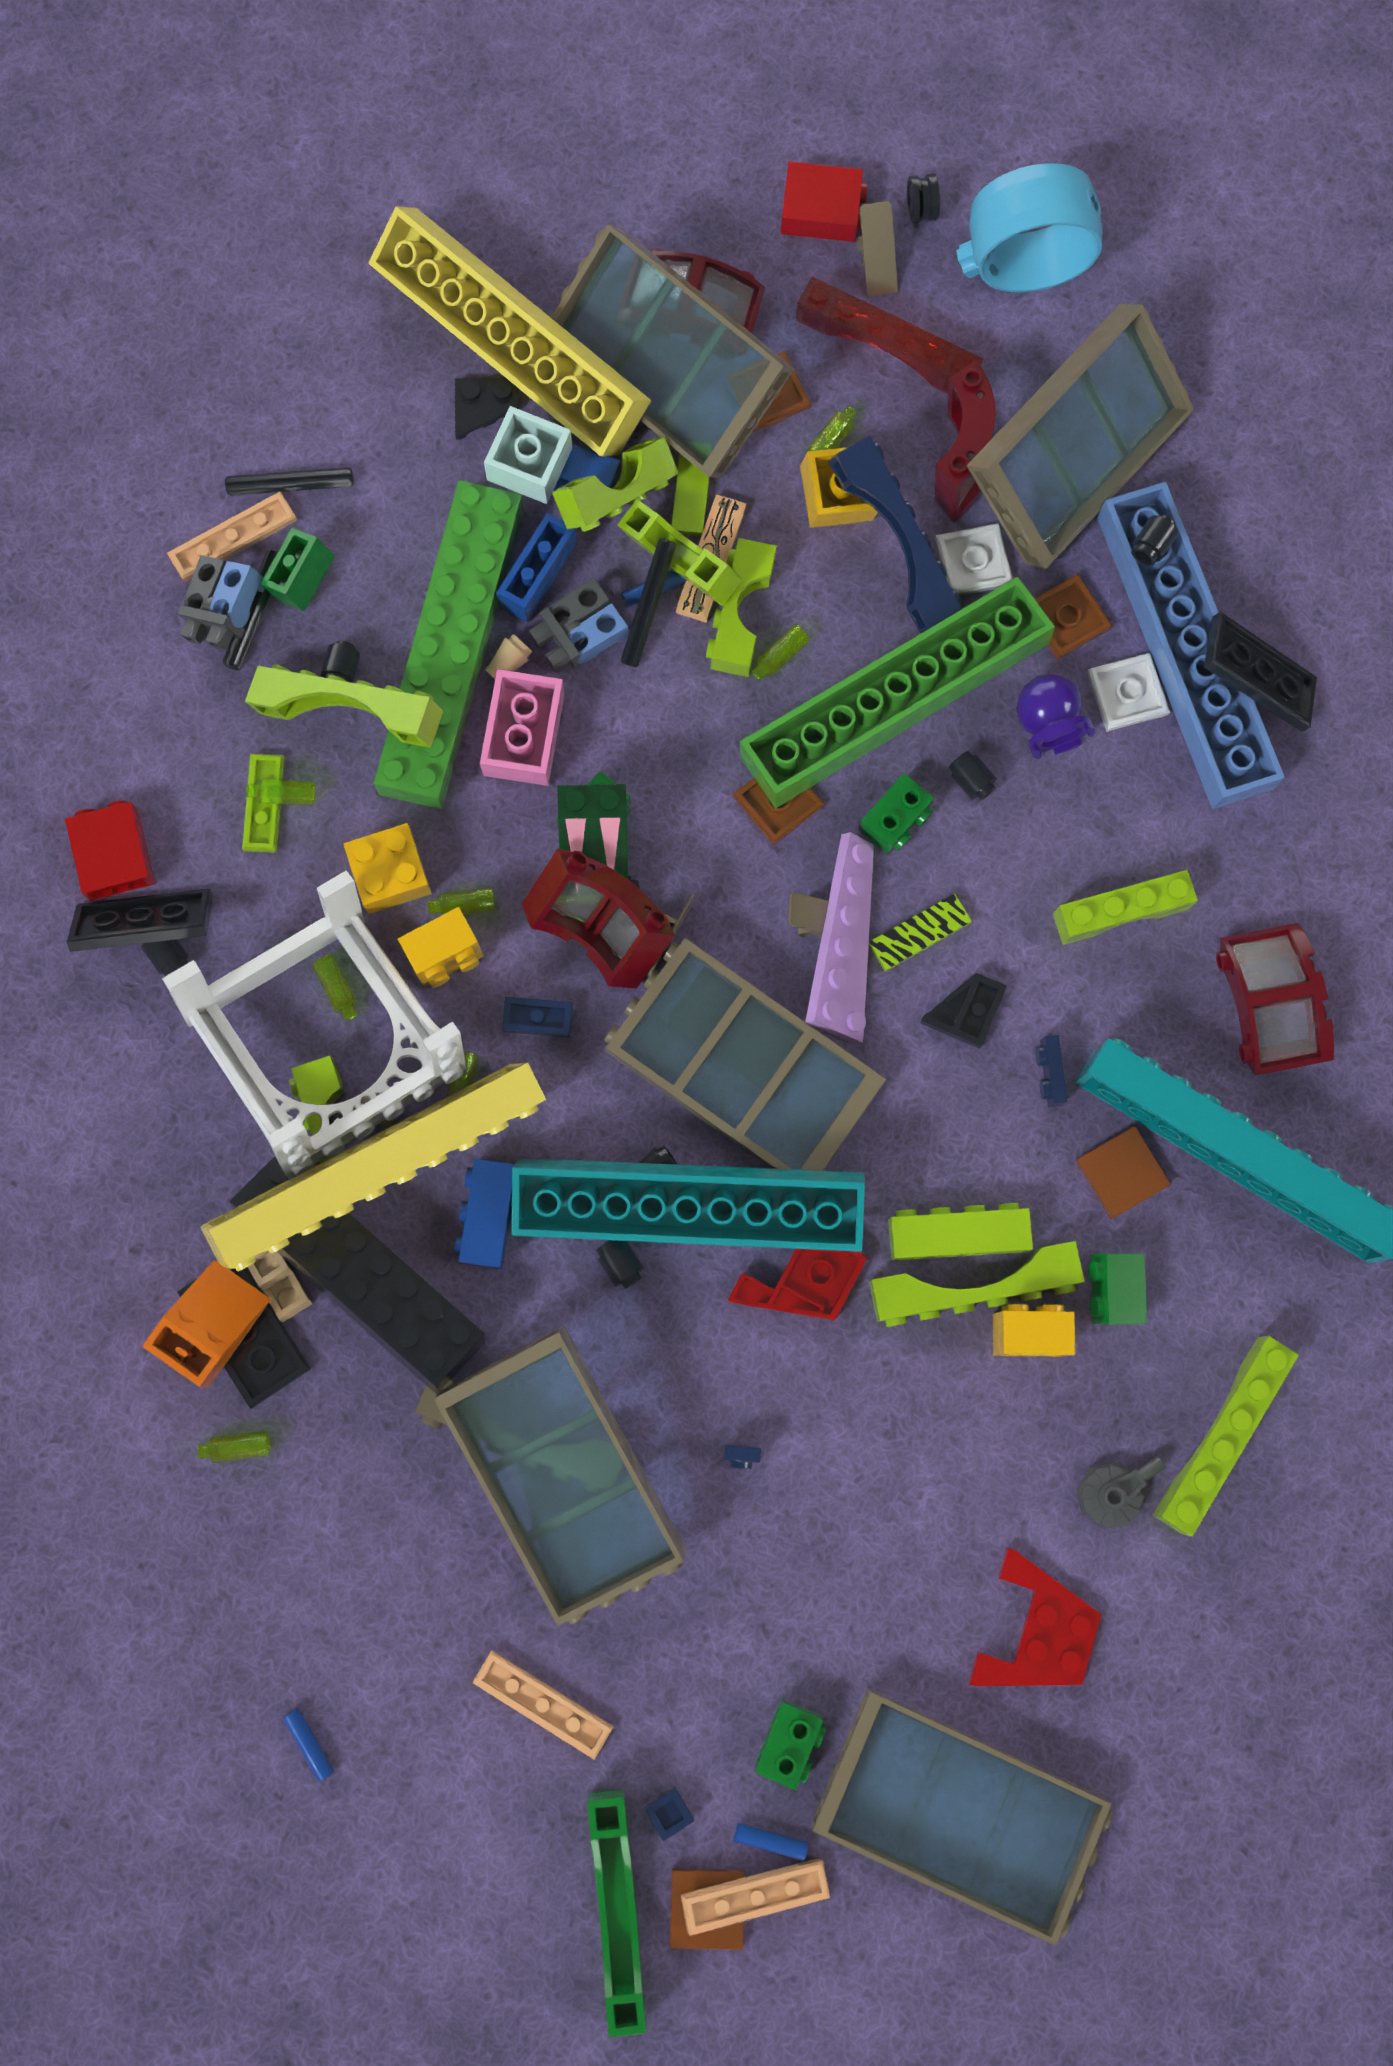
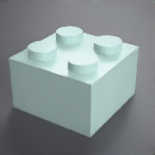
(528, 454)

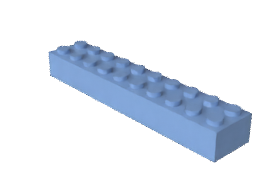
(1175, 619)

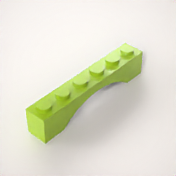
(287, 694)
(1046, 1269)
(1241, 1413)

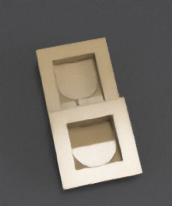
(280, 1284)

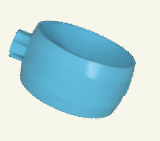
(1029, 200)

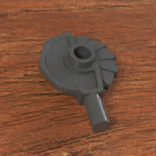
(1113, 1492)

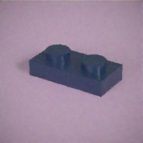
(537, 1017)
(1053, 1084)

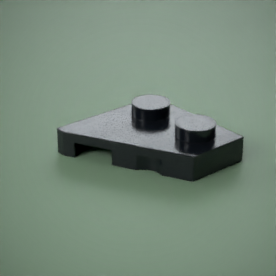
(482, 402)
(967, 1010)

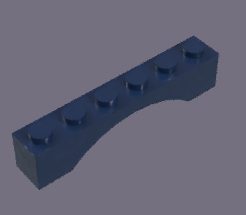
(865, 475)

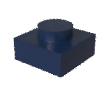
(742, 1456)
(669, 1813)

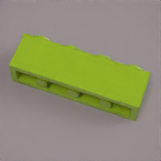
(960, 1234)

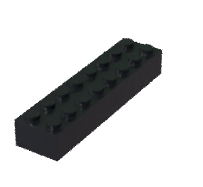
(377, 1291)

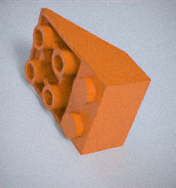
(207, 1324)

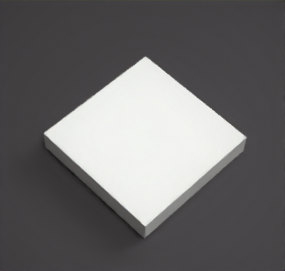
(974, 559)
(1128, 692)

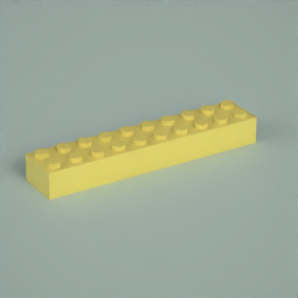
(509, 331)
(372, 1164)

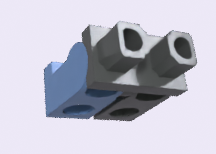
(218, 601)
(580, 626)

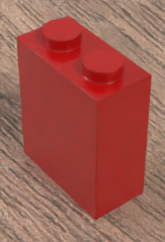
(822, 201)
(109, 850)

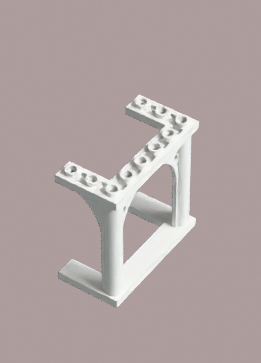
(437, 1049)

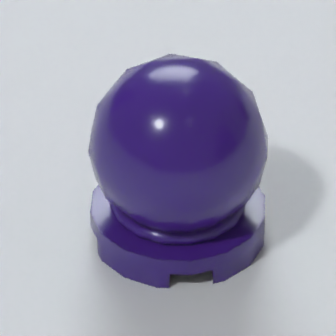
(1051, 712)

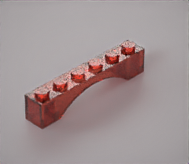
(847, 316)

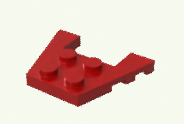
(810, 1286)
(1054, 1637)

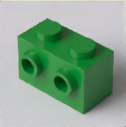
(298, 569)
(896, 814)
(1118, 1289)
(789, 1745)

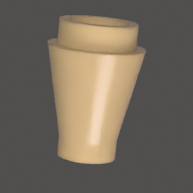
(509, 657)

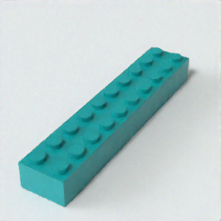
(1240, 1150)
(688, 1204)

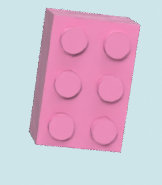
(522, 727)

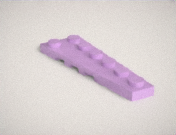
(842, 959)

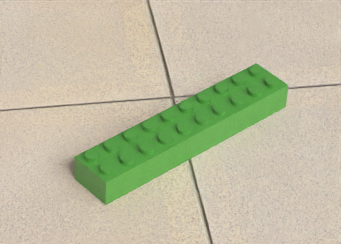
(453, 637)
(896, 692)

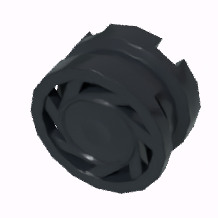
(923, 198)

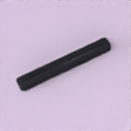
(289, 481)
(648, 602)
(239, 647)

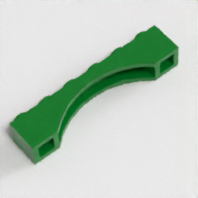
(617, 1913)

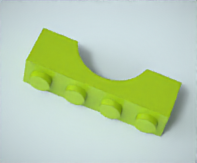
(643, 469)
(689, 560)
(734, 644)
(1125, 905)
(316, 1084)

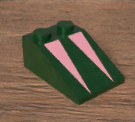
(595, 822)

